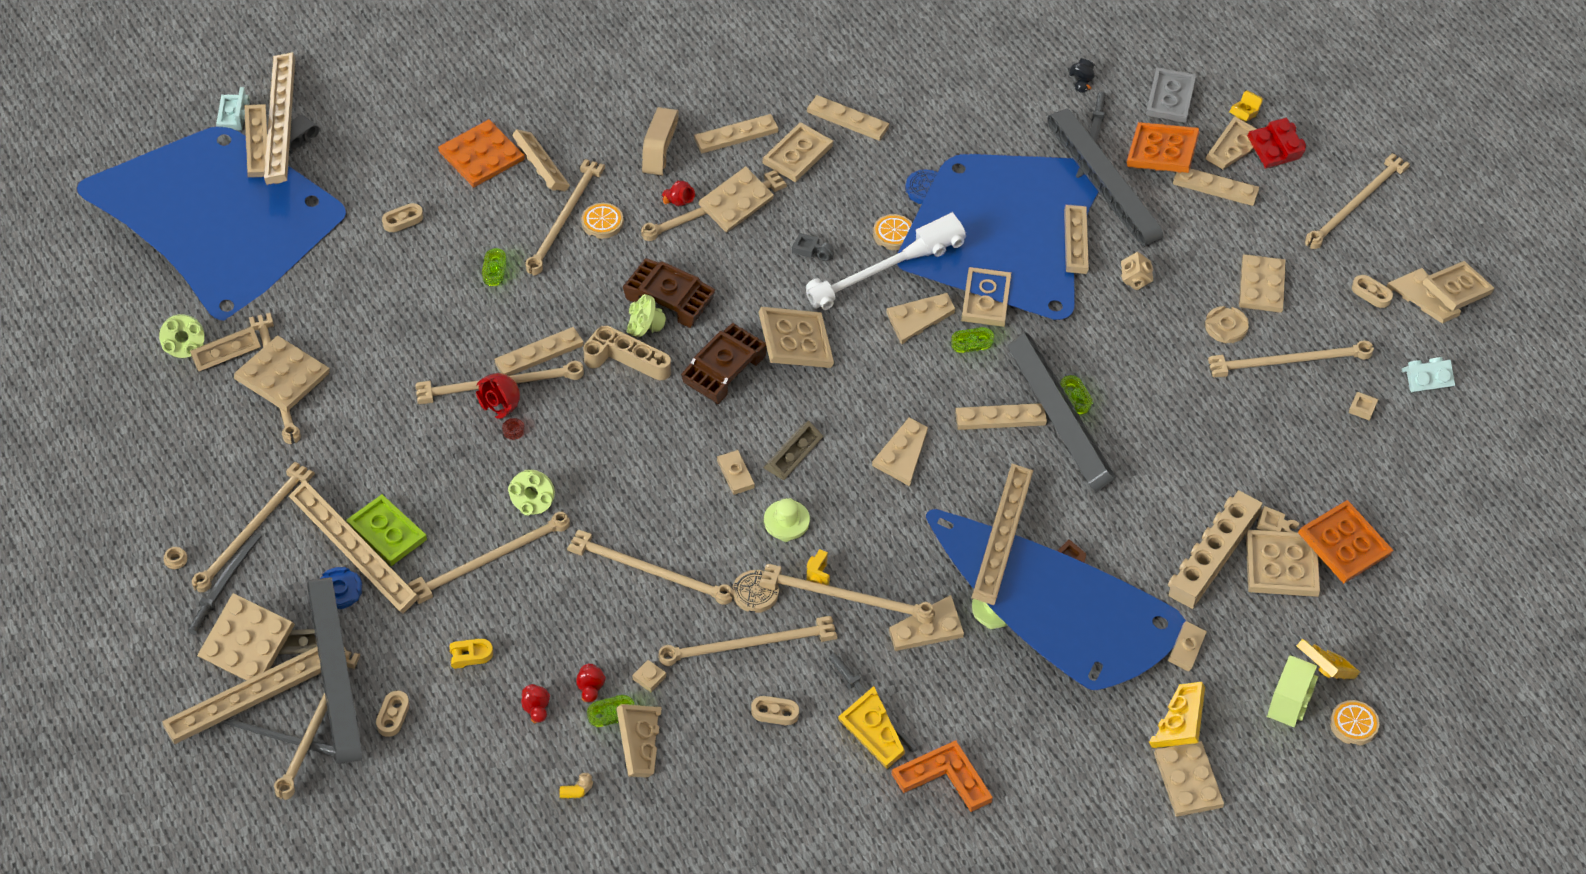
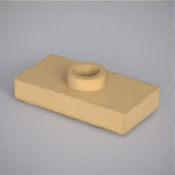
(735, 472)
(1187, 646)

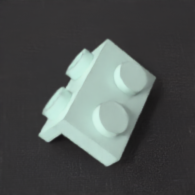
(232, 110)
(1429, 375)

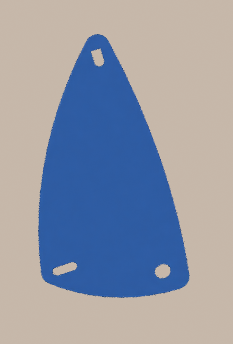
(1066, 606)

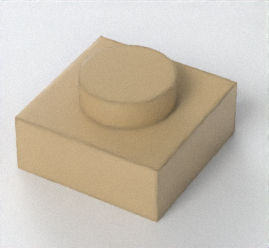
(1363, 406)
(649, 676)

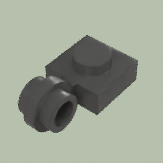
(807, 245)

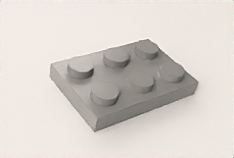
(1170, 95)

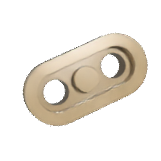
(401, 217)
(1372, 292)
(775, 709)
(392, 715)

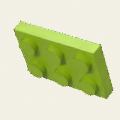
(386, 530)

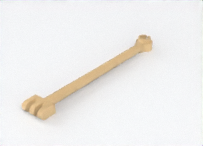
(1392, 167)
(589, 171)
(772, 181)
(263, 327)
(1220, 367)
(426, 392)
(297, 475)
(583, 543)
(772, 576)
(424, 589)
(824, 629)
(287, 780)

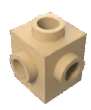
(1137, 271)

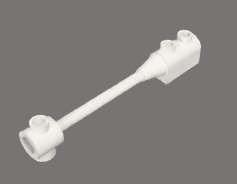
(929, 240)

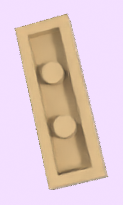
(225, 348)

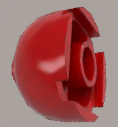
(498, 389)

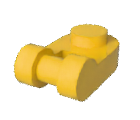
(479, 652)

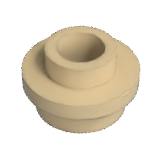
(172, 553)

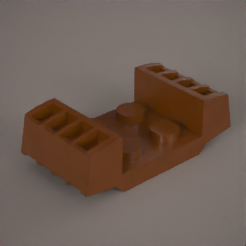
(671, 289)
(722, 361)

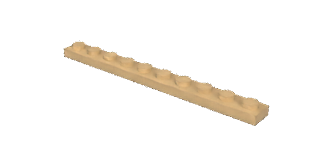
(279, 119)

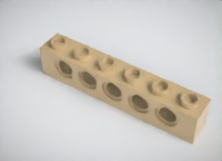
(1188, 591)

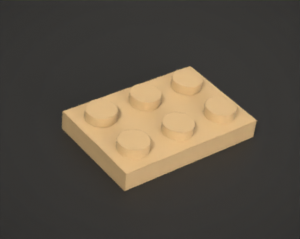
(797, 152)
(736, 199)
(1262, 283)
(1458, 285)
(983, 308)
(1188, 779)

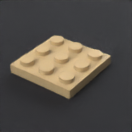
(796, 337)
(281, 373)
(1281, 564)
(245, 638)

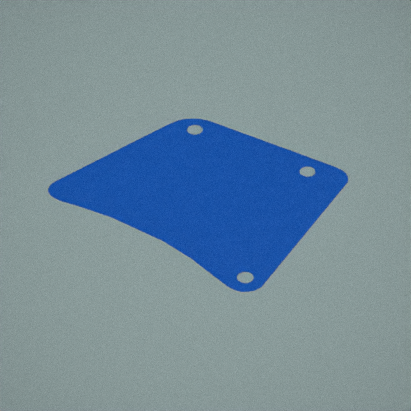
(211, 219)
(1011, 225)

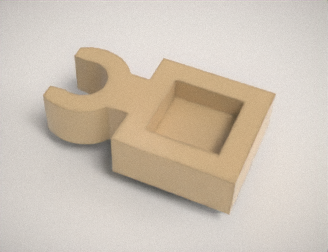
(1274, 521)

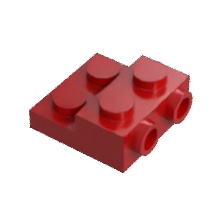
(1277, 143)

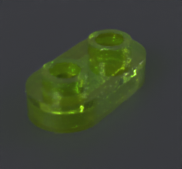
(493, 268)
(971, 339)
(1078, 395)
(608, 709)

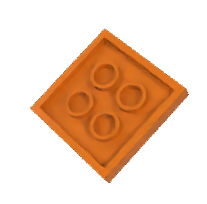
(1163, 147)
(481, 153)
(1345, 541)

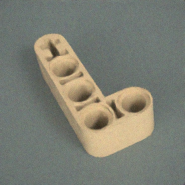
(658, 140)
(612, 343)

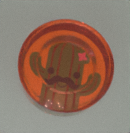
(513, 428)

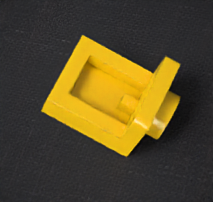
(1247, 107)
(816, 567)

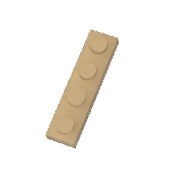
(848, 117)
(736, 133)
(256, 139)
(541, 161)
(1217, 186)
(1076, 239)
(539, 352)
(1000, 416)

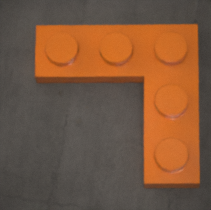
(950, 761)

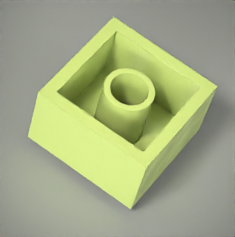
(1293, 691)

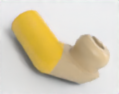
(579, 789)

